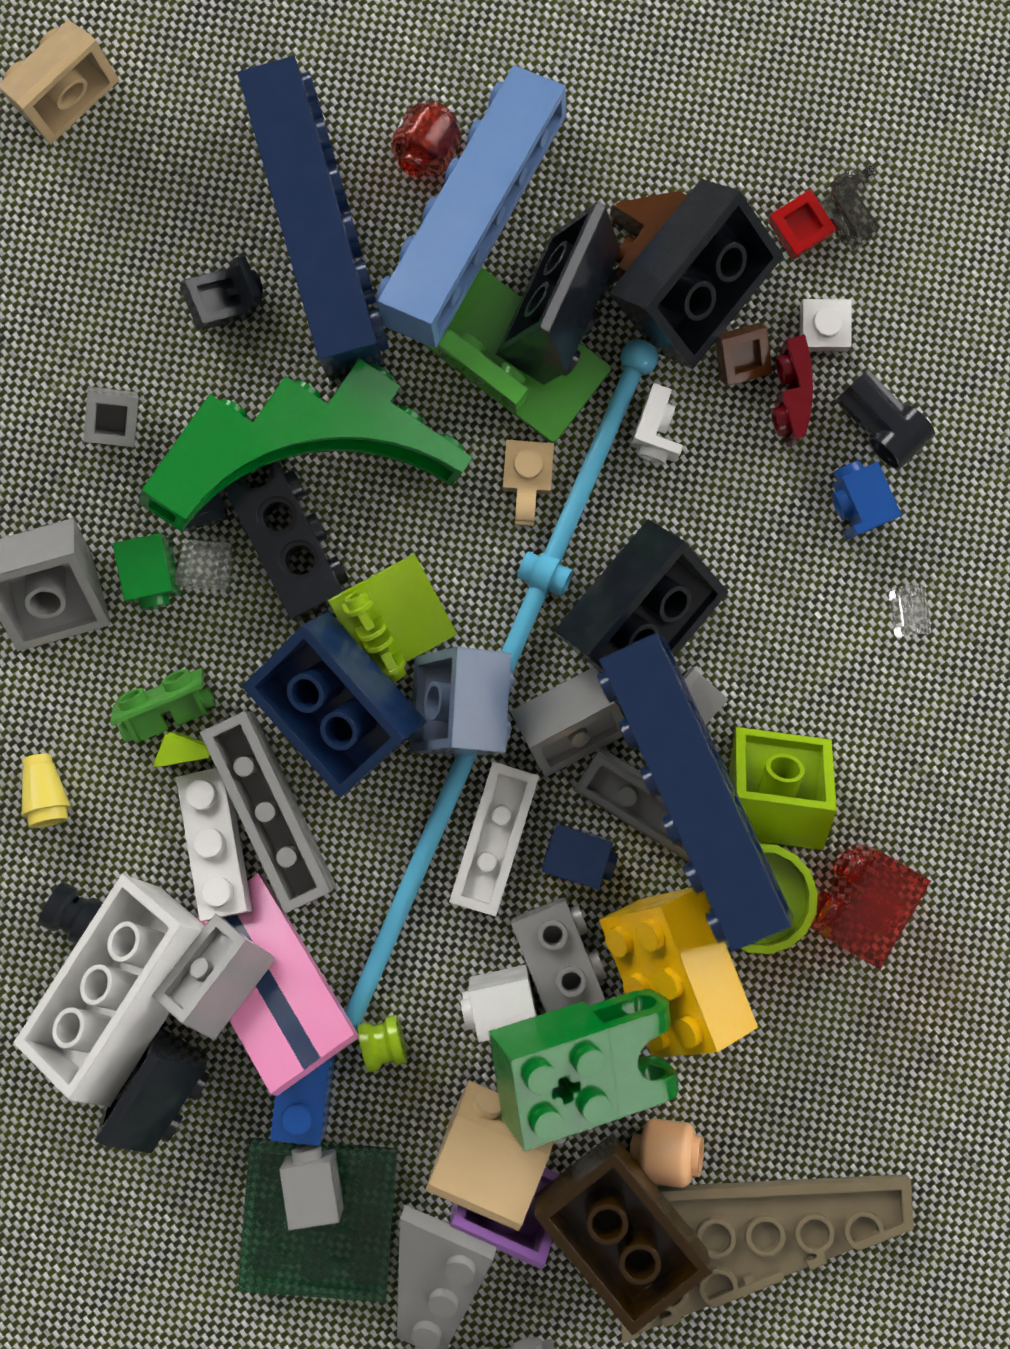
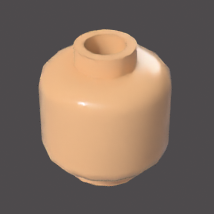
(668, 1152)

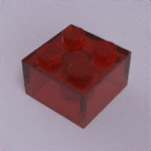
(868, 903)

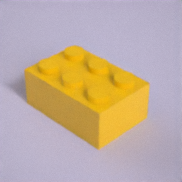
(672, 950)

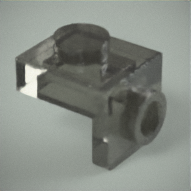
(847, 210)

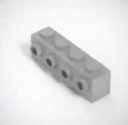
(557, 955)

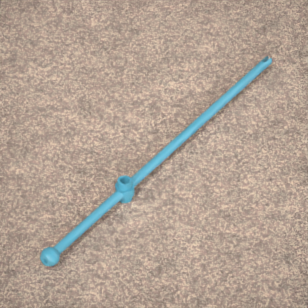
(544, 576)

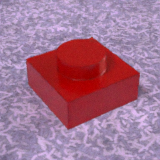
(801, 224)

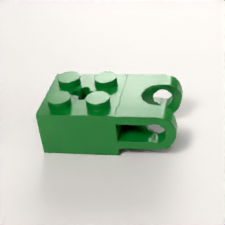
(581, 1066)

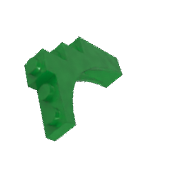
(359, 418)

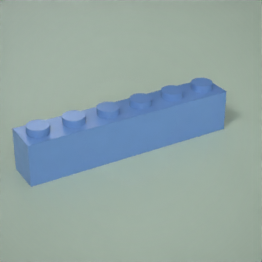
(472, 206)

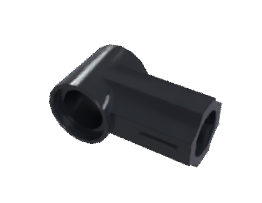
(893, 429)

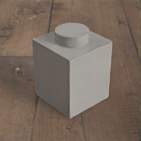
(111, 417)

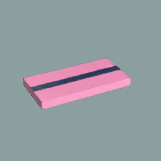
(291, 1014)

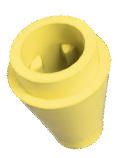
(42, 792)

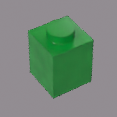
(147, 570)

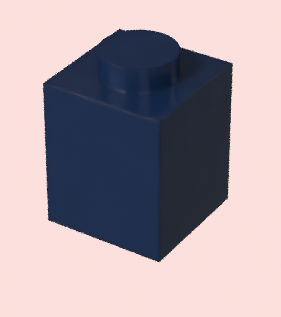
(579, 856)

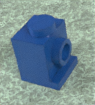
(863, 498)

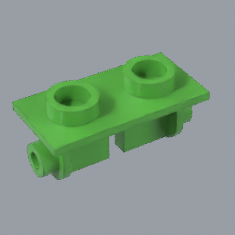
(144, 710)

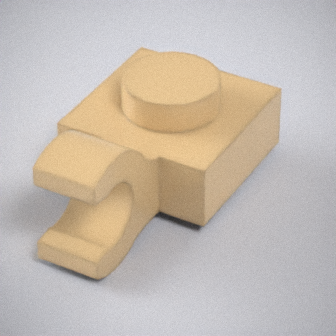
(527, 472)

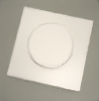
(826, 324)

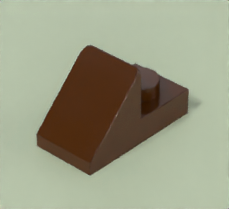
(643, 220)

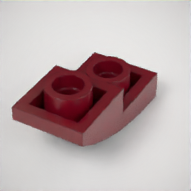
(793, 406)

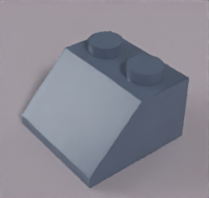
(463, 701)

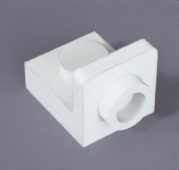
(656, 417)

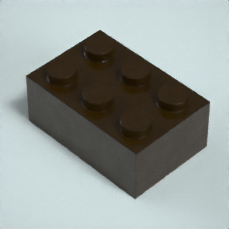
(622, 1234)

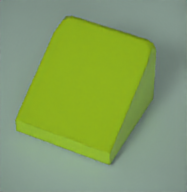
(180, 749)

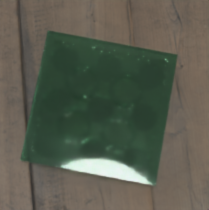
(325, 1260)

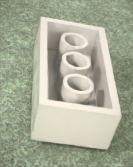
(101, 1001)

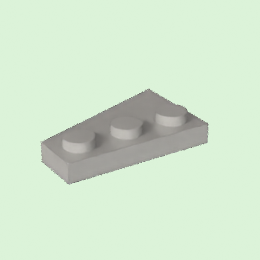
(436, 1278)

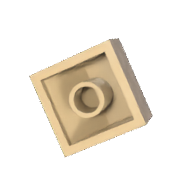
(59, 80)
(484, 1163)

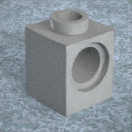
(311, 1187)

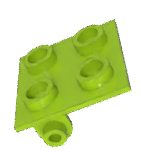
(394, 616)

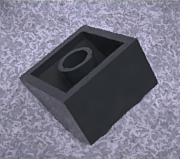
(153, 1095)

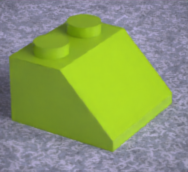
(785, 786)

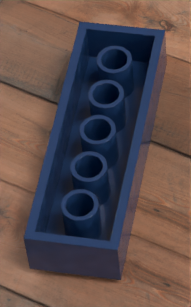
(309, 210)
(696, 792)

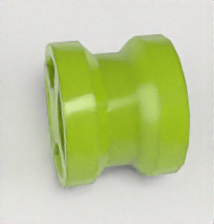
(382, 1043)

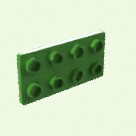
(472, 346)

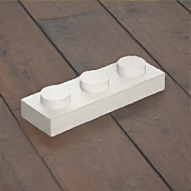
(494, 838)
(213, 846)

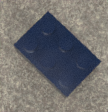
(333, 703)

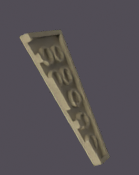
(778, 1228)

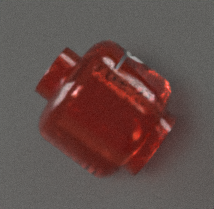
(426, 139)

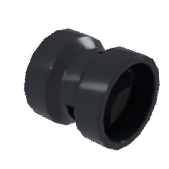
(68, 912)

